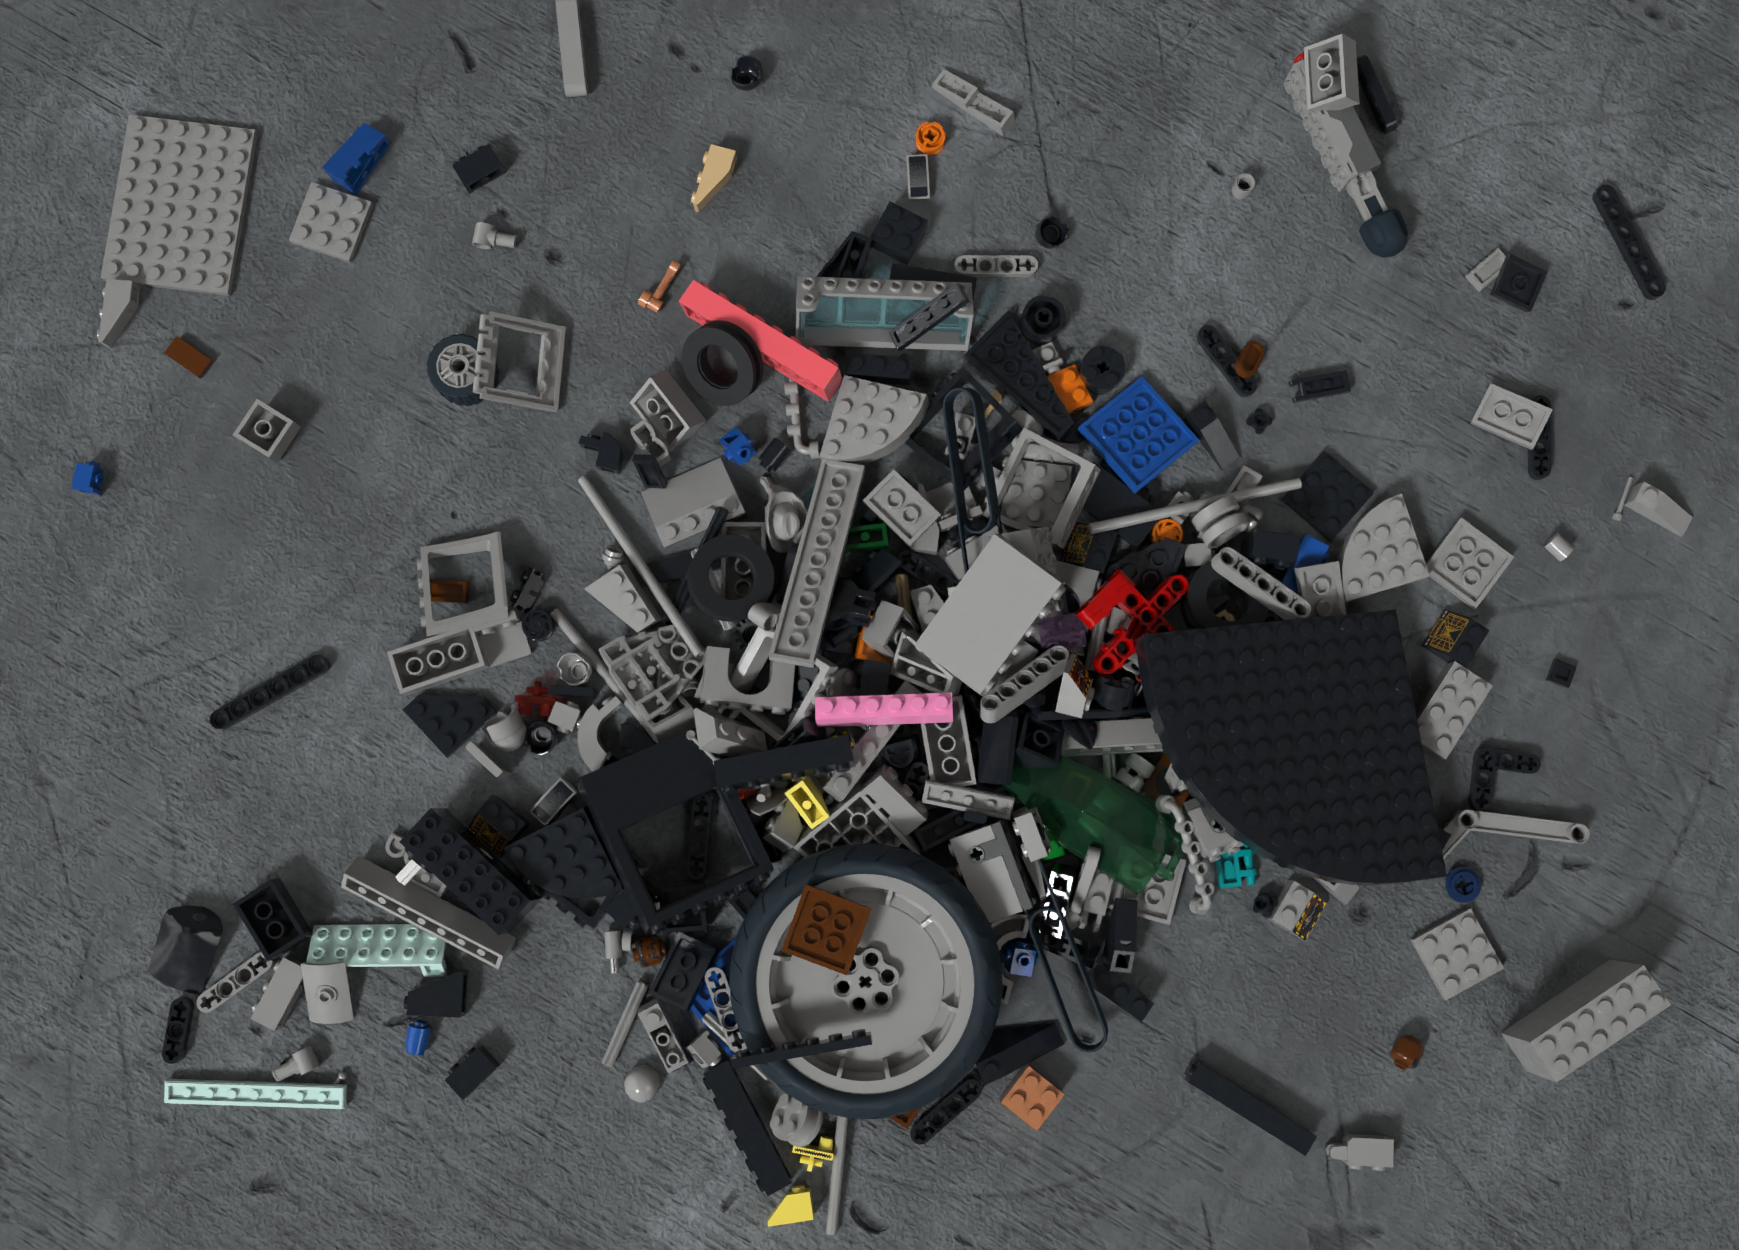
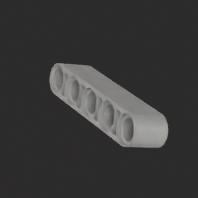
(571, 48)
(1250, 585)
(1034, 676)

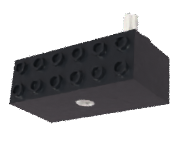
(468, 869)

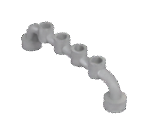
(794, 430)
(1198, 904)

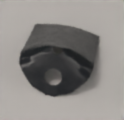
(182, 957)

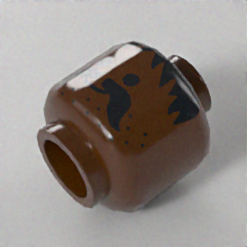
(649, 951)
(1407, 1052)

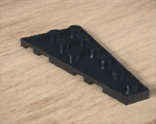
(1014, 369)

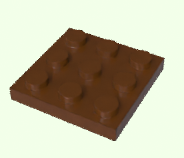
(826, 929)

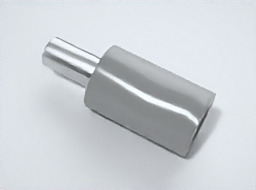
(613, 948)

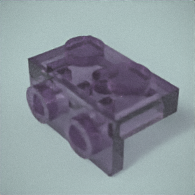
(1061, 630)

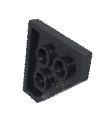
(1150, 565)
(449, 718)

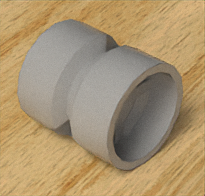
(1138, 766)

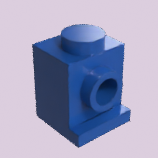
(88, 478)

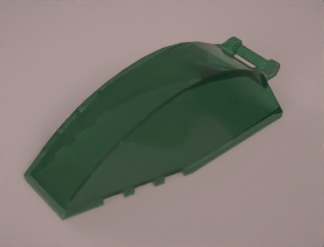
(1097, 811)

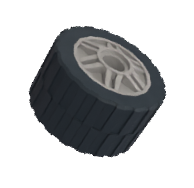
(453, 369)

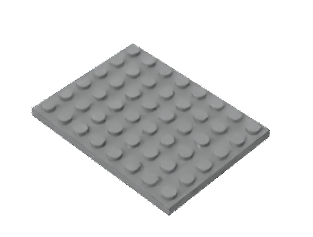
(179, 205)

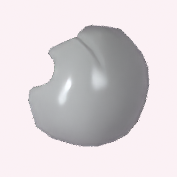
(574, 668)
(642, 1083)

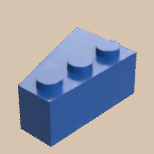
(357, 158)

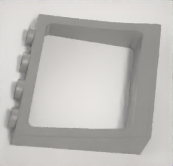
(1075, 498)
(497, 611)
(749, 669)

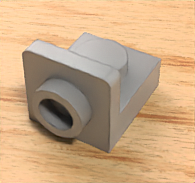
(1048, 358)

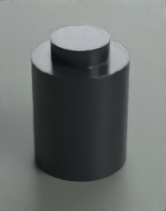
(774, 455)

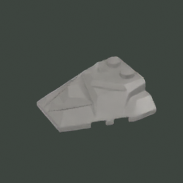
(651, 668)

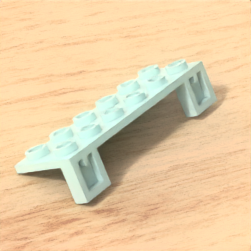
(378, 947)

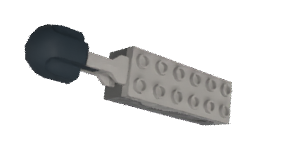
(1351, 163)

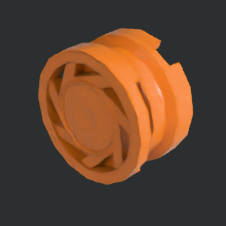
(930, 138)
(1166, 528)

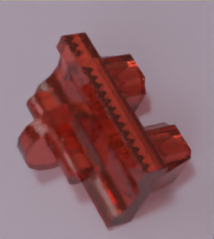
(525, 703)

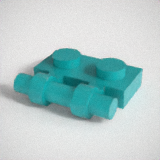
(1229, 872)

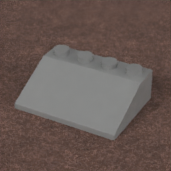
(689, 502)

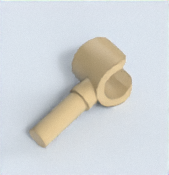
(998, 397)

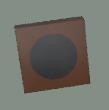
(1157, 785)

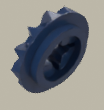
(1470, 891)

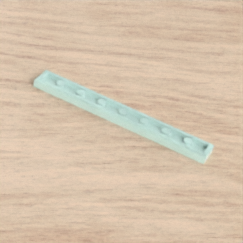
(255, 1093)

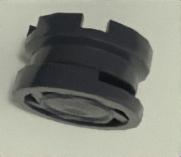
(538, 625)

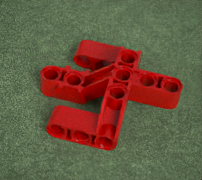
(1115, 592)

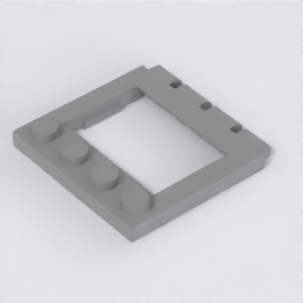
(549, 361)

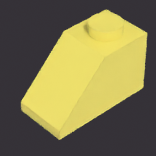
(808, 802)
(794, 1207)

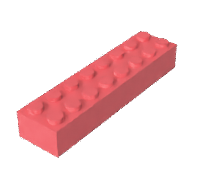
(776, 349)

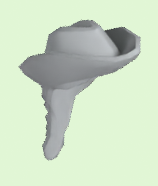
(783, 516)

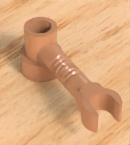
(652, 300)

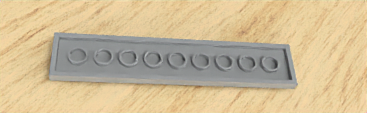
(817, 563)

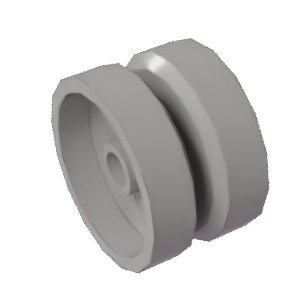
(1220, 522)

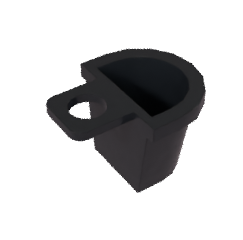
(903, 749)

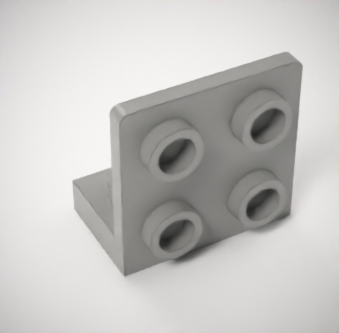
(943, 501)
(503, 639)

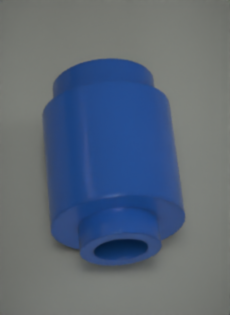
(417, 1037)

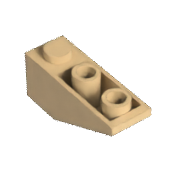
(716, 173)

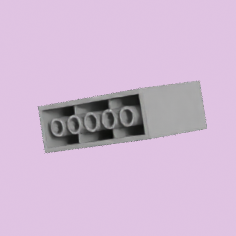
(991, 614)
(1585, 1019)

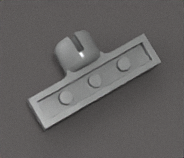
(1245, 479)

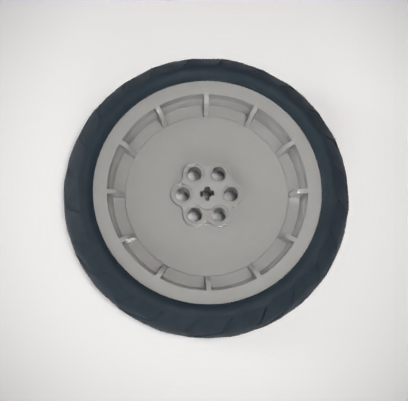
(937, 1003)

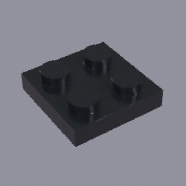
(1518, 283)

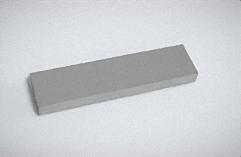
(968, 799)

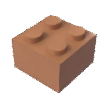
(1031, 1096)

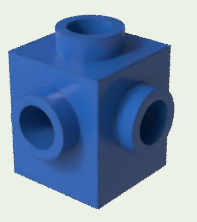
(737, 446)
(1020, 958)

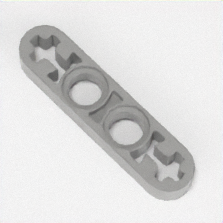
(996, 261)
(1084, 879)
(236, 982)
(723, 1010)

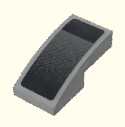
(917, 176)
(553, 801)

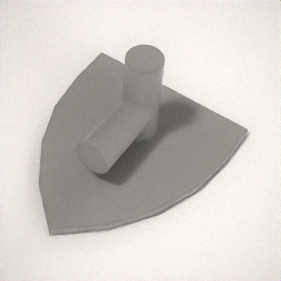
(766, 800)

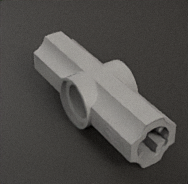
(1044, 455)

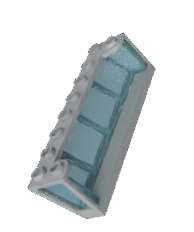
(865, 310)

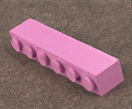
(883, 709)

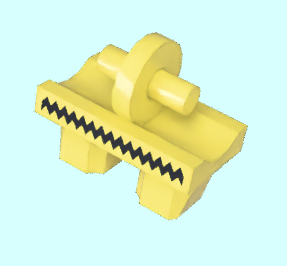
(824, 1151)

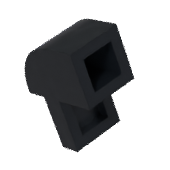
(610, 453)

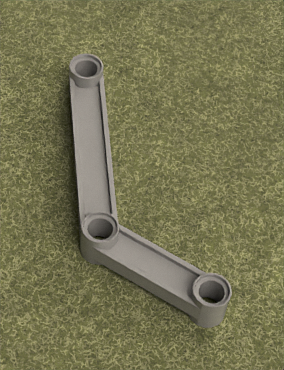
(1511, 826)

